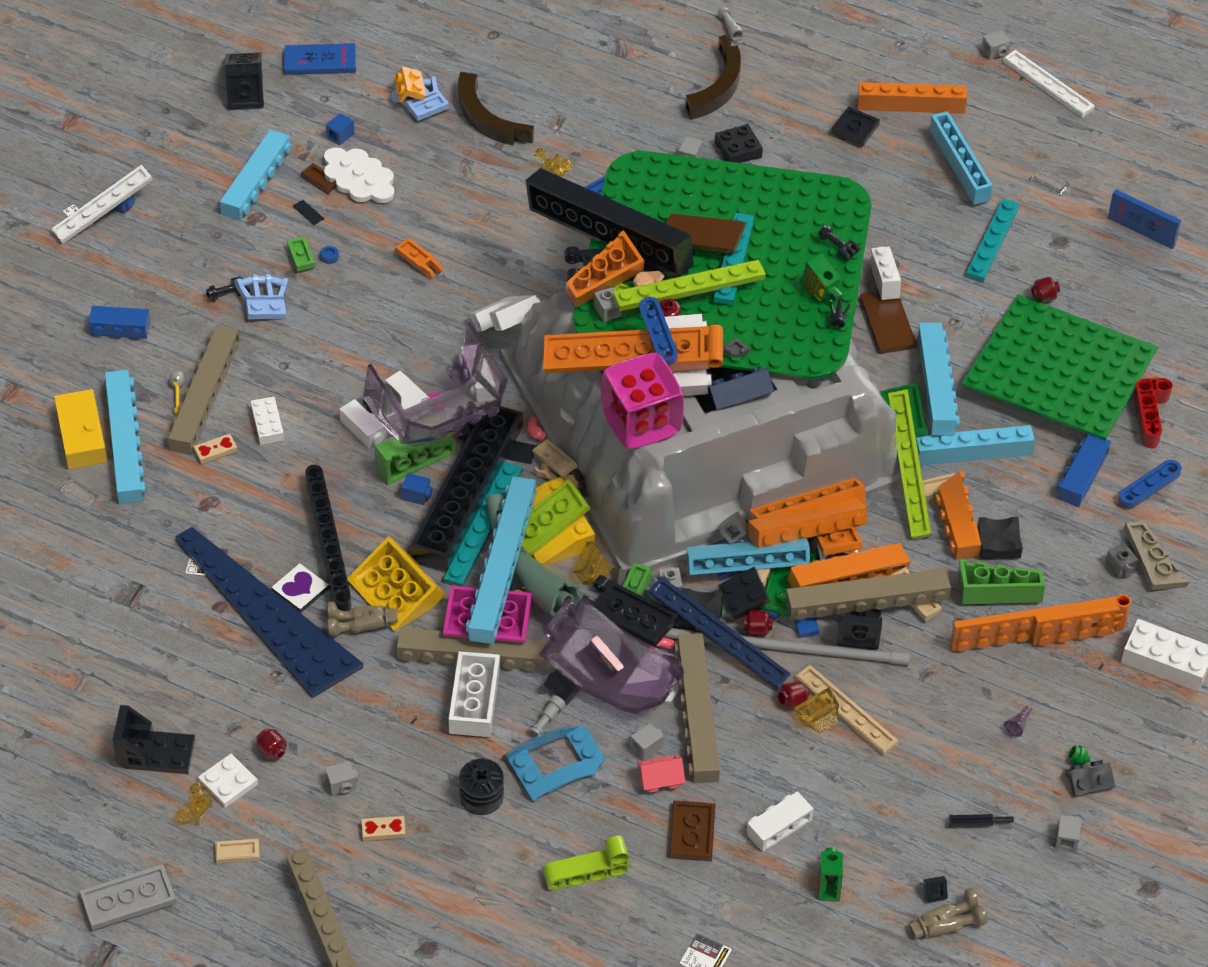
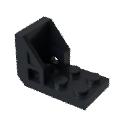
(244, 80)
(860, 629)
(148, 750)

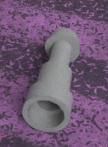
(735, 31)
(554, 706)

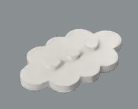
(359, 175)

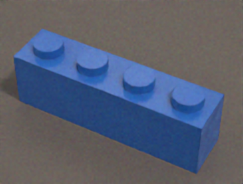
(1083, 470)

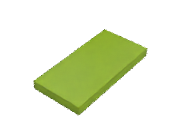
(553, 516)

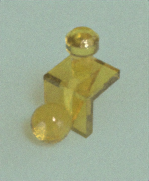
(553, 163)
(198, 803)

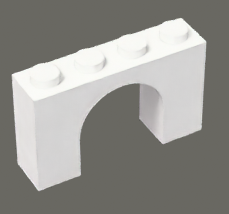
(503, 313)
(690, 381)
(366, 425)

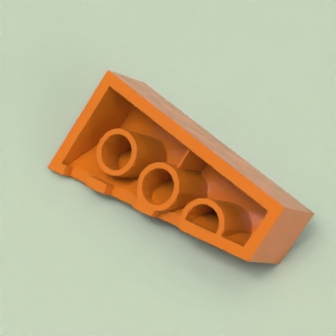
(606, 270)
(958, 517)

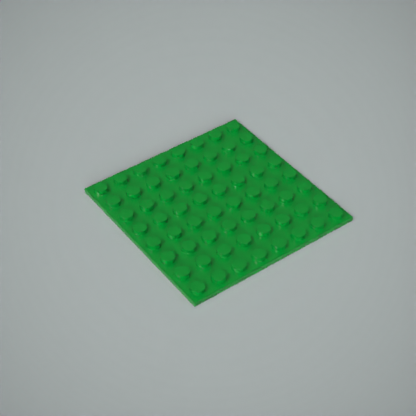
(1060, 367)

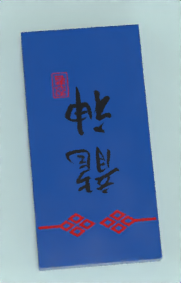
(320, 58)
(1144, 219)

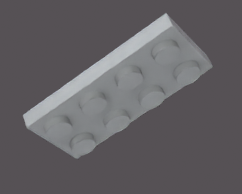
(127, 897)

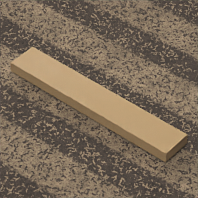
(850, 712)

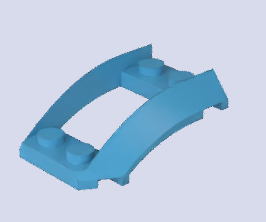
(531, 777)

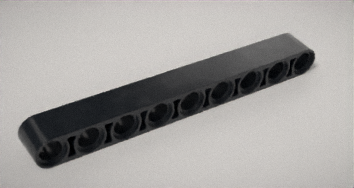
(328, 537)

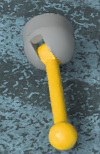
(177, 380)

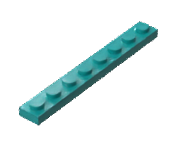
(479, 530)

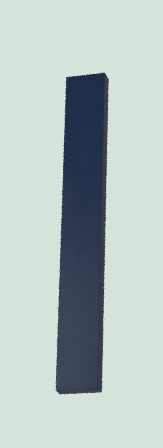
(719, 633)

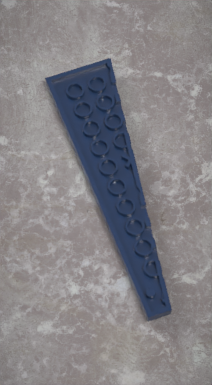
(296, 641)

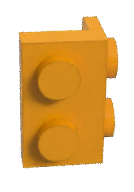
(409, 83)

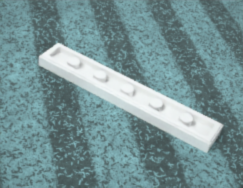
(1048, 84)
(102, 204)

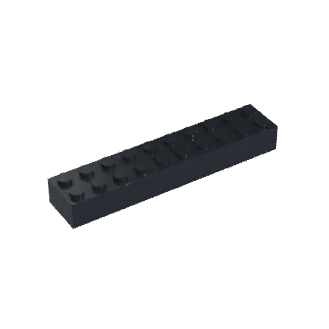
(605, 219)
(466, 488)

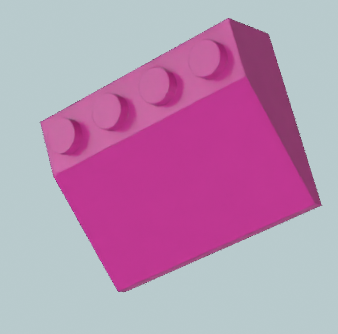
(513, 623)

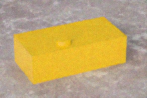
(80, 429)

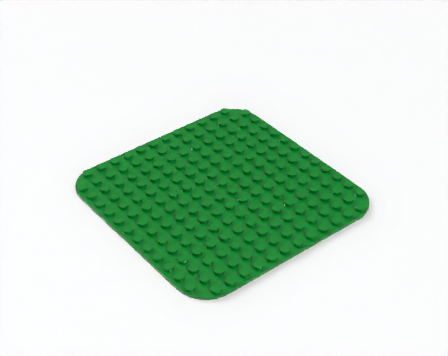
(774, 315)

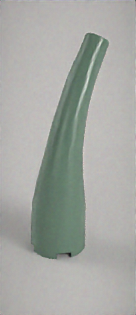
(545, 584)

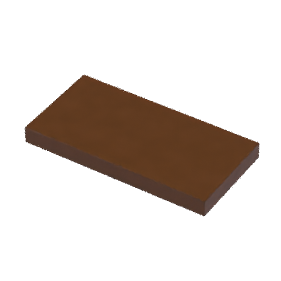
(709, 233)
(888, 323)

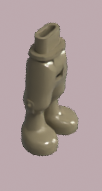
(361, 618)
(944, 919)

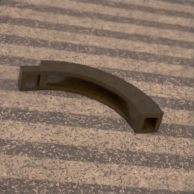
(720, 92)
(483, 120)

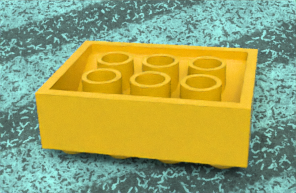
(569, 541)
(396, 581)

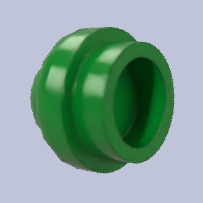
(1078, 755)

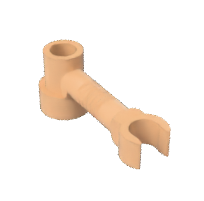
(546, 473)

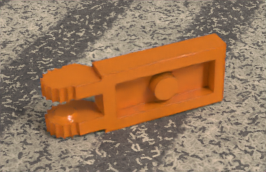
(418, 258)

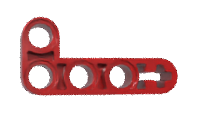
(1146, 397)

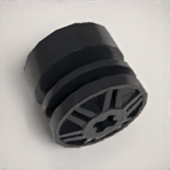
(481, 786)

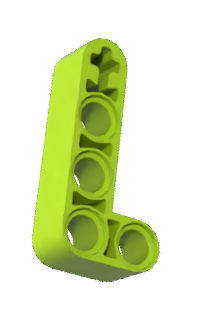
(588, 867)

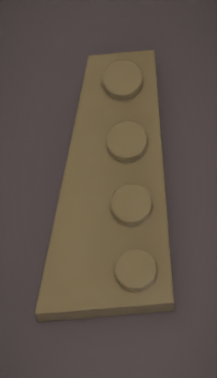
(1153, 559)

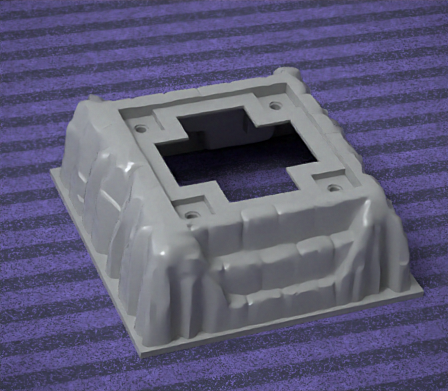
(720, 462)

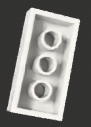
(267, 420)

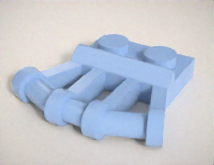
(432, 104)
(263, 306)

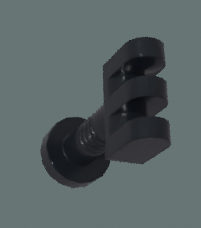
(846, 250)
(213, 293)

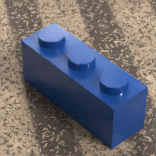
(119, 322)

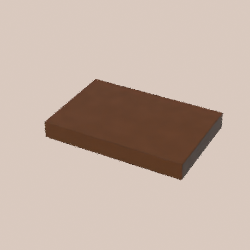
(692, 831)

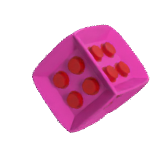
(642, 400)

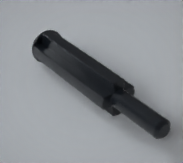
(977, 820)

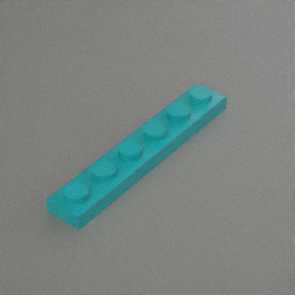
(992, 240)
(727, 295)

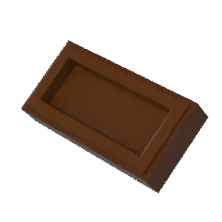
(315, 176)

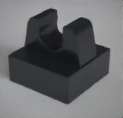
(935, 889)

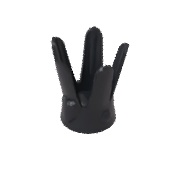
(837, 319)

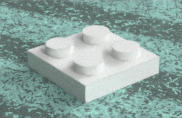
(228, 780)

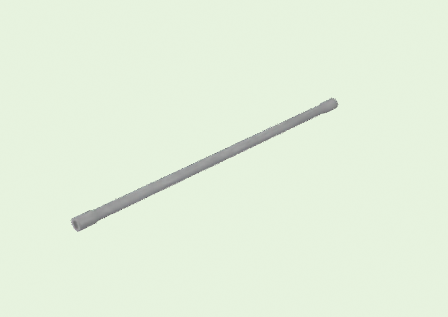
(891, 657)

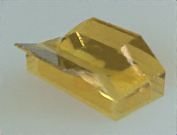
(591, 564)
(819, 711)

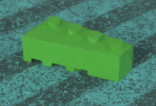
(397, 460)
(999, 584)

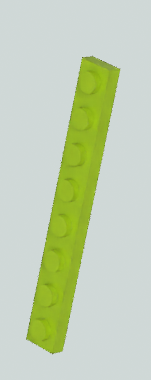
(690, 284)
(910, 466)

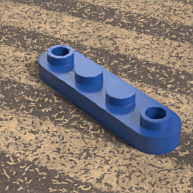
(658, 329)
(1150, 483)

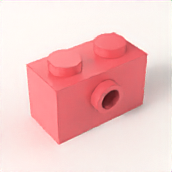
(661, 773)

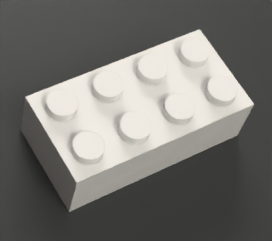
(1167, 655)
(474, 694)

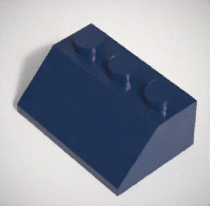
(740, 388)

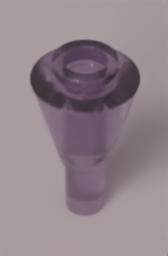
(1016, 724)

